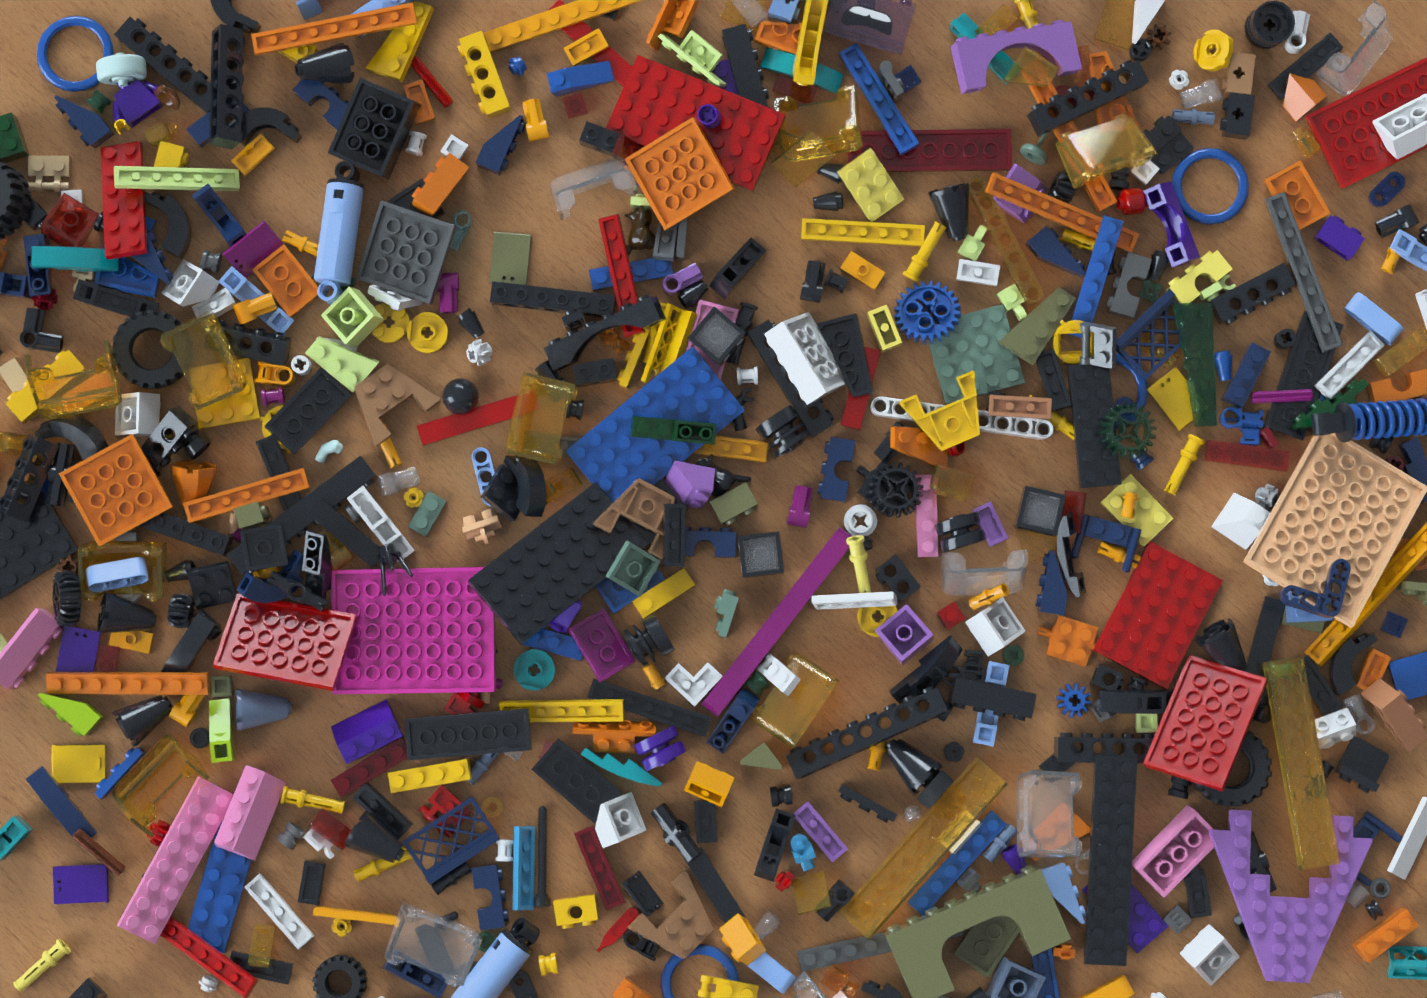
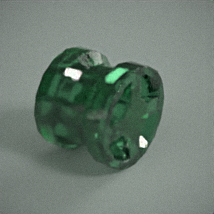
(98, 101)
(1013, 655)
(757, 684)

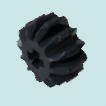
(1062, 188)
(181, 610)

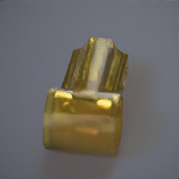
(1159, 352)
(339, 552)

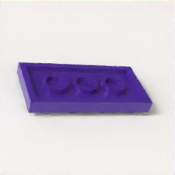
(1143, 921)

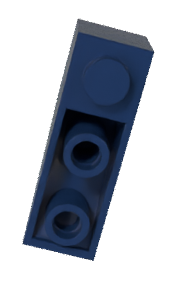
(90, 124)
(497, 149)
(1049, 250)
(154, 260)
(38, 278)
(1053, 591)
(733, 720)

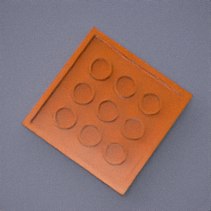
(679, 173)
(116, 490)

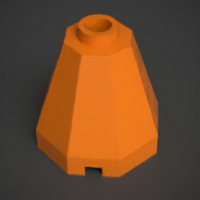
(193, 479)

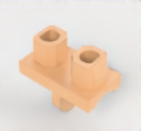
(482, 529)

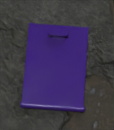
(79, 651)
(80, 884)

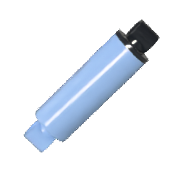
(338, 231)
(500, 962)

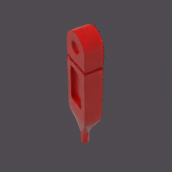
(619, 928)

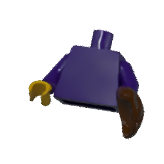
(140, 101)

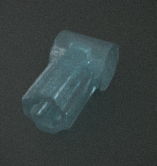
(461, 231)

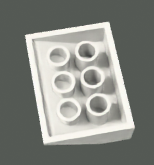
(805, 357)

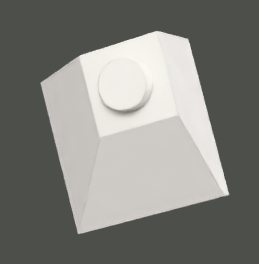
(190, 285)
(1241, 520)
(619, 820)

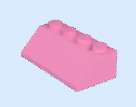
(26, 647)
(250, 813)
(1174, 851)

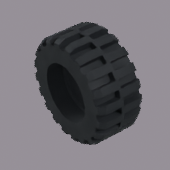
(13, 200)
(123, 350)
(1255, 781)

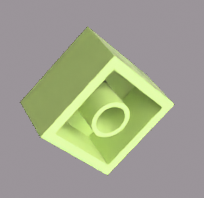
(352, 317)

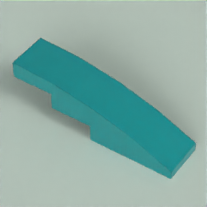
(72, 259)
(629, 770)

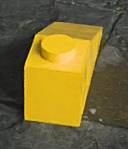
(663, 593)

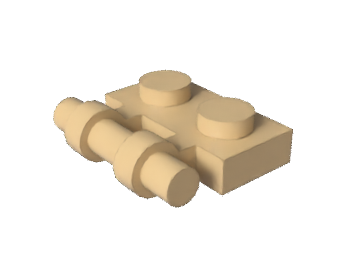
(49, 167)

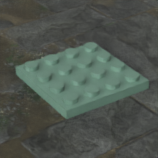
(976, 348)

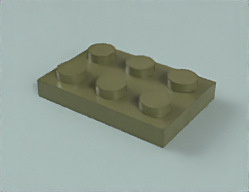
(987, 943)

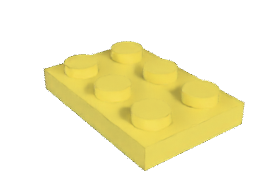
(870, 185)
(1148, 513)

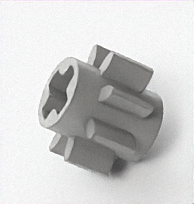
(1267, 496)

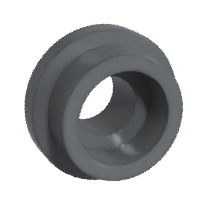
(1386, 888)

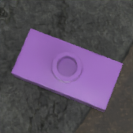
(990, 524)

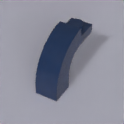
(219, 214)
(263, 592)

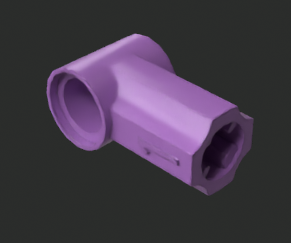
(683, 278)

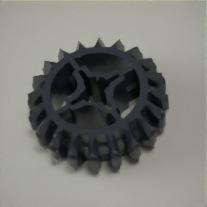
(889, 482)
(66, 598)

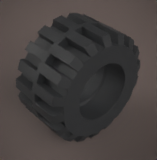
(345, 963)

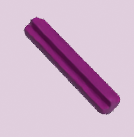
(1281, 396)

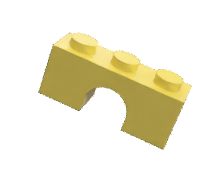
(1212, 266)

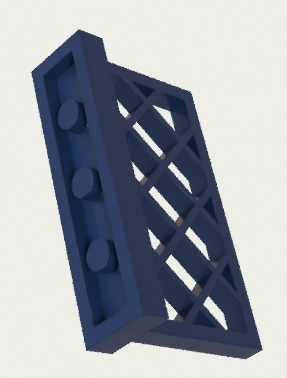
(1140, 326)
(462, 854)

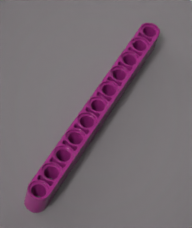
(777, 622)

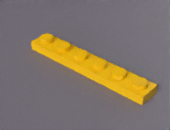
(862, 232)
(569, 710)

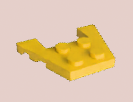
(952, 422)

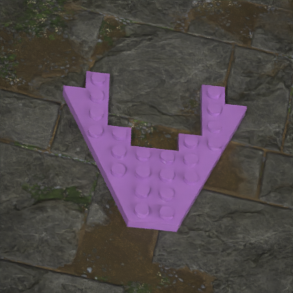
(1288, 931)

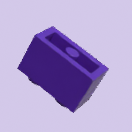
(1339, 237)

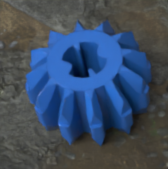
(1078, 695)

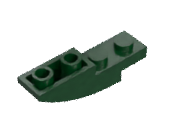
(1355, 387)
(673, 430)

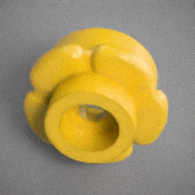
(408, 497)
(342, 931)

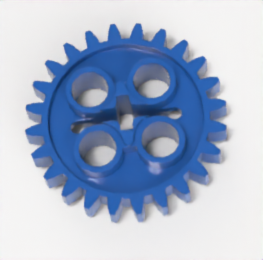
(912, 322)

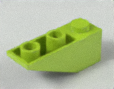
(79, 714)
(221, 731)

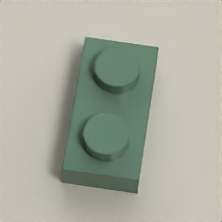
(427, 513)

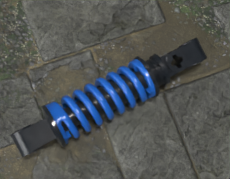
(1379, 418)

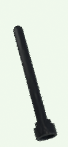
(542, 898)

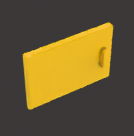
(1173, 398)
(78, 763)

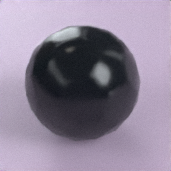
(460, 396)

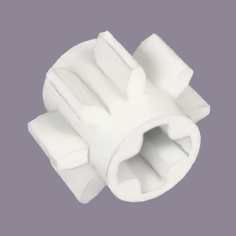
(479, 352)

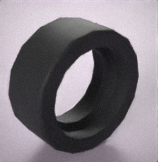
(935, 789)

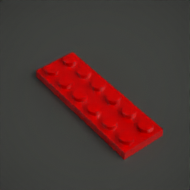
(122, 207)

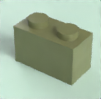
(733, 504)
(252, 515)

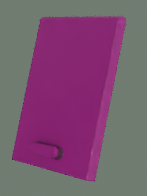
(253, 249)

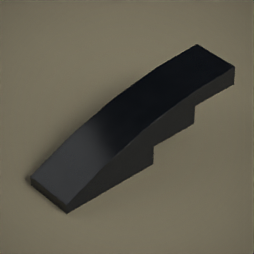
(189, 645)

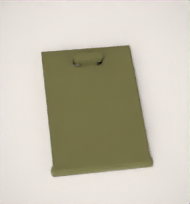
(510, 258)

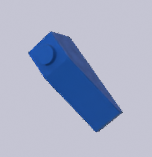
(579, 78)

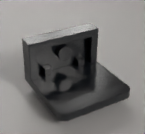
(1362, 764)

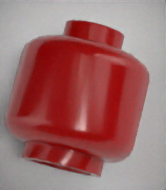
(1131, 201)

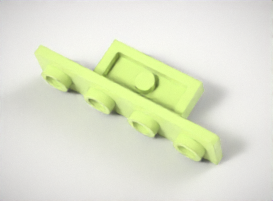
(698, 53)

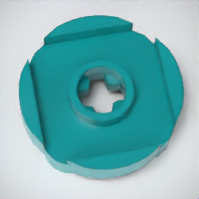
(528, 659)

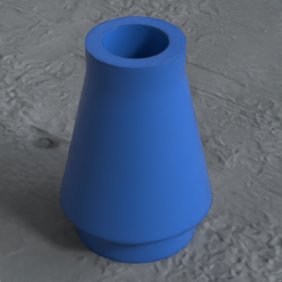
(1223, 364)

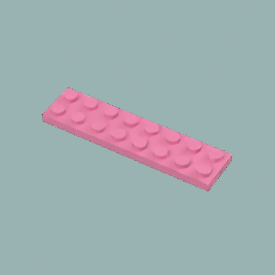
(176, 860)

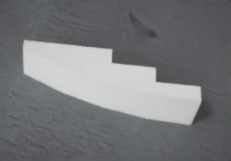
(379, 521)

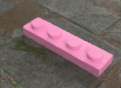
(926, 519)

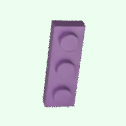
(820, 831)

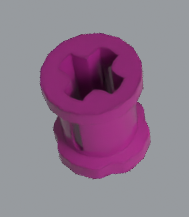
(273, 396)

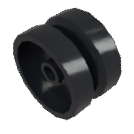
(960, 533)

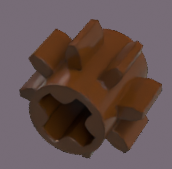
(1161, 31)
(66, 563)

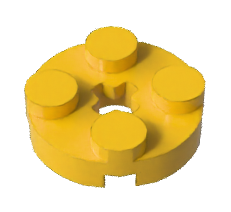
(1221, 57)
(437, 326)
(397, 330)
(868, 623)

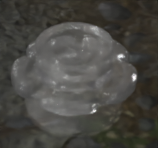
(912, 814)

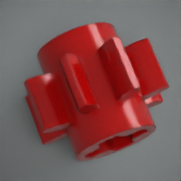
(159, 831)

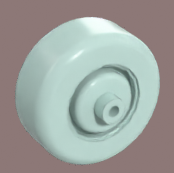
(121, 69)

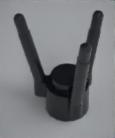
(389, 557)

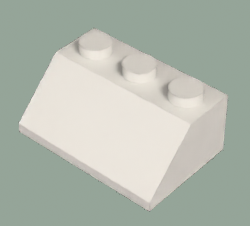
(1404, 127)

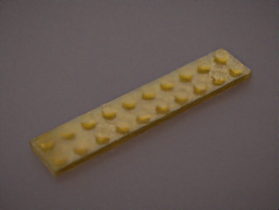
(1301, 763)
(923, 848)

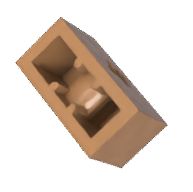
(1244, 64)

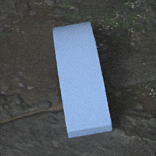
(1410, 249)
(244, 290)
(986, 722)

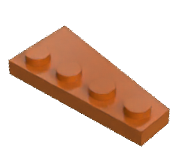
(1099, 64)

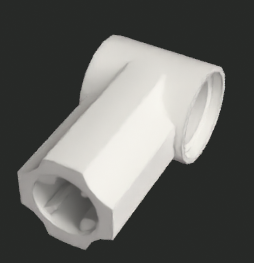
(1298, 33)

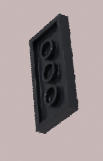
(307, 411)
(575, 779)

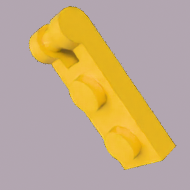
(726, 988)

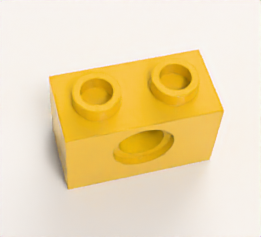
(563, 910)

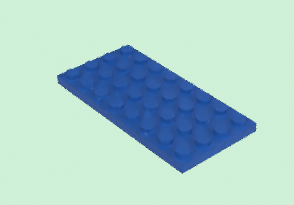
(681, 392)

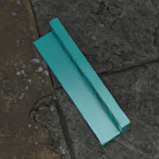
(965, 27)
(1410, 966)

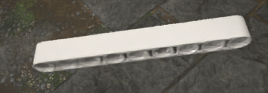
(991, 426)

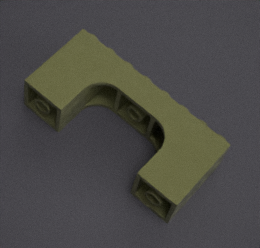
(1020, 897)

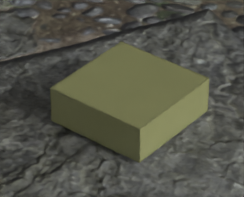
(221, 686)

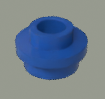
(517, 66)

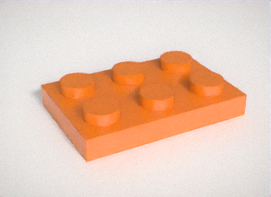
(1301, 194)
(287, 280)

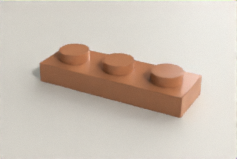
(1019, 407)

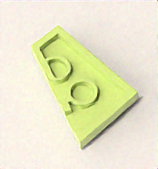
(343, 364)

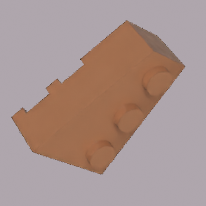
(1396, 713)

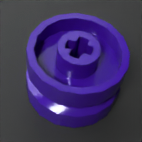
(661, 750)

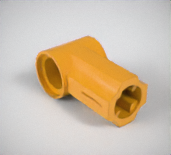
(536, 125)
(250, 309)
(185, 709)

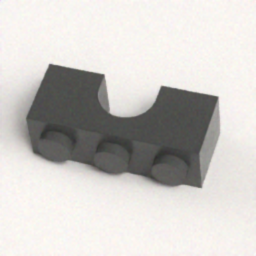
(1122, 302)

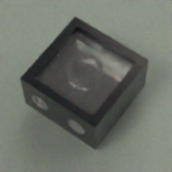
(717, 336)
(1040, 511)
(760, 554)

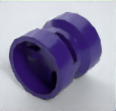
(705, 115)

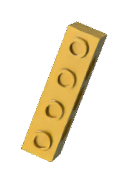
(476, 43)

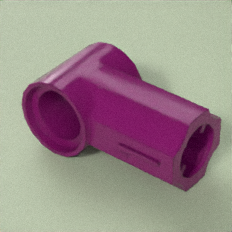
(448, 294)
(800, 512)

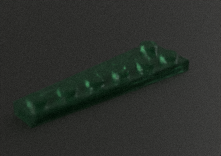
(1197, 342)

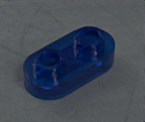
(1386, 190)

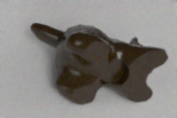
(640, 235)

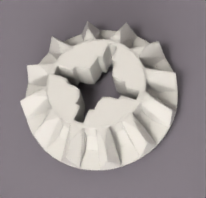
(870, 520)

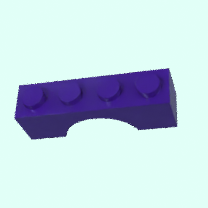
(1180, 244)

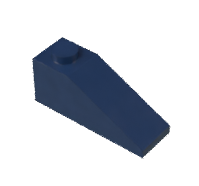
(419, 977)

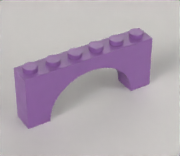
(1052, 41)

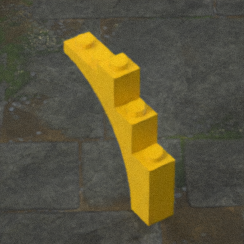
(808, 42)

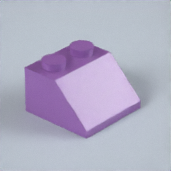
(1023, 177)
(691, 483)
(904, 634)

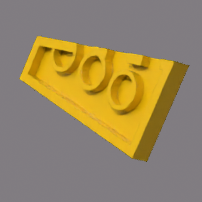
(400, 46)

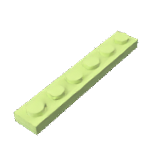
(175, 178)

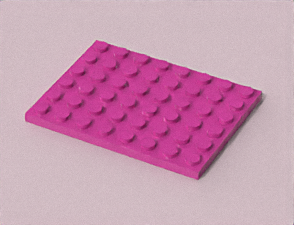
(420, 636)

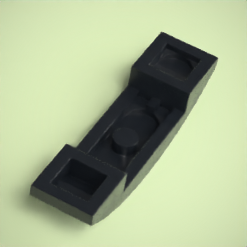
(111, 300)
(1074, 580)

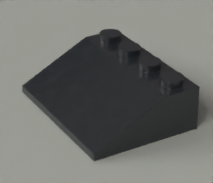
(374, 128)

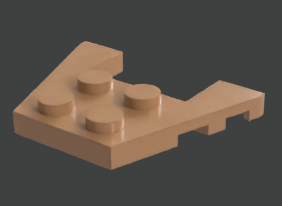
(385, 392)
(642, 505)
(683, 927)

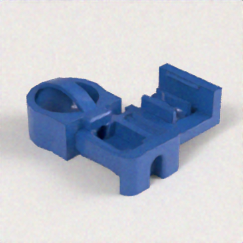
(1248, 424)

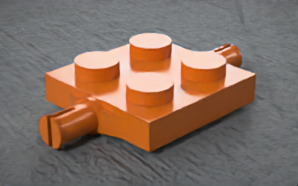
(1070, 640)

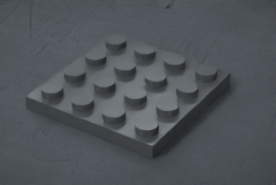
(406, 252)

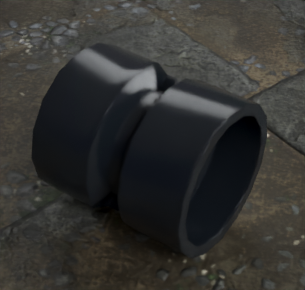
(195, 444)

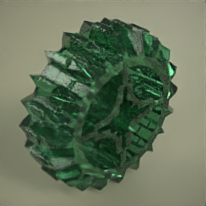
(1134, 436)

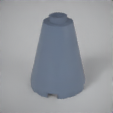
(259, 708)

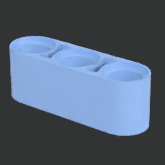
(1373, 318)
(481, 468)
(117, 574)
(772, 972)

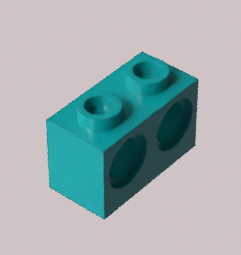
(12, 835)

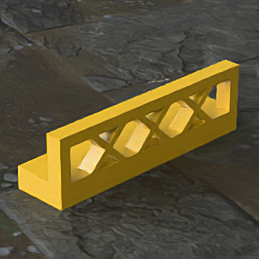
(676, 342)

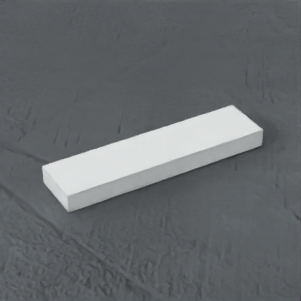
(1349, 365)
(857, 600)
(1410, 842)
(279, 911)

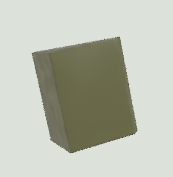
(761, 757)

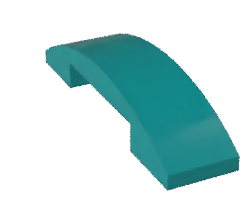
(782, 62)

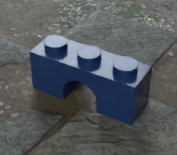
(312, 91)
(1246, 375)
(838, 451)
(723, 541)
(489, 878)

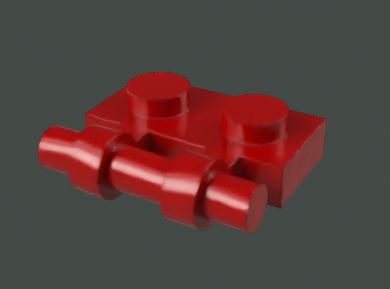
(444, 801)

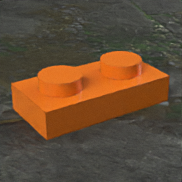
(417, 92)
(1372, 669)

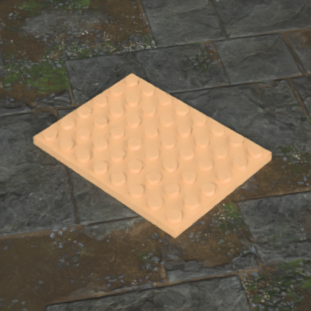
(1335, 508)

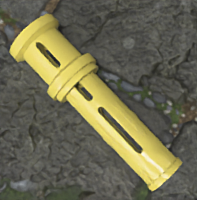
(858, 557)
(49, 959)

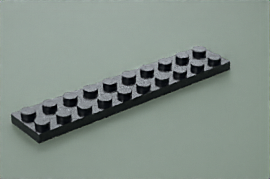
(1110, 860)

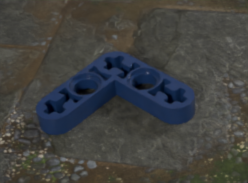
(1321, 600)

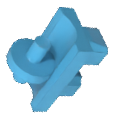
(802, 851)

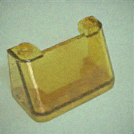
(832, 121)
(1104, 149)
(205, 359)
(539, 418)
(153, 552)
(791, 715)

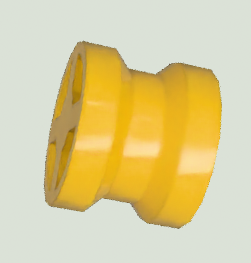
(548, 964)

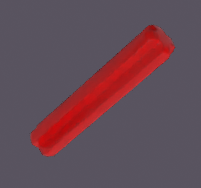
(431, 82)

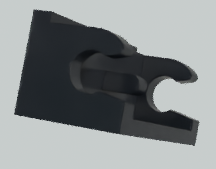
(642, 893)

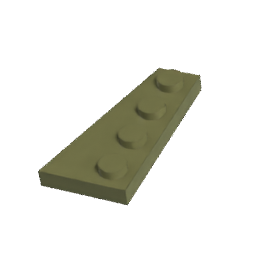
(1036, 329)

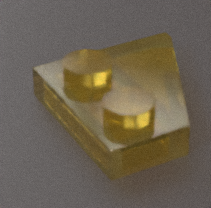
(1031, 70)

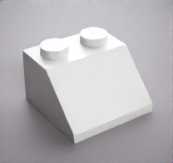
(137, 414)
(995, 626)
(1209, 954)

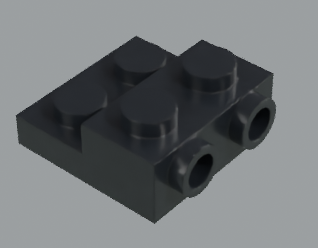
(1168, 143)

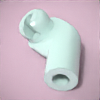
(327, 448)

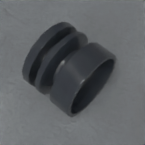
(1278, 18)
(783, 431)
(648, 640)

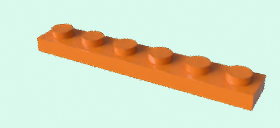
(257, 491)

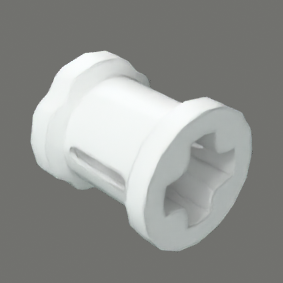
(416, 143)
(296, 362)
(747, 375)
(504, 850)

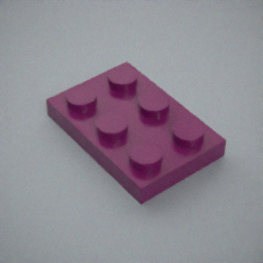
(601, 645)

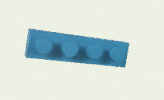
(523, 867)

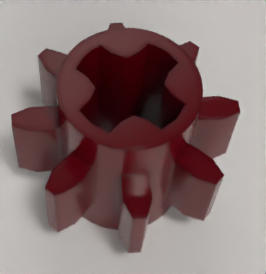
(45, 302)

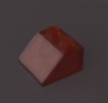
(69, 222)

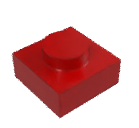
(951, 615)
(472, 698)

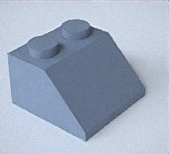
(1014, 981)

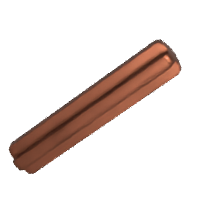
(98, 852)

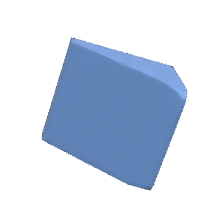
(309, 8)

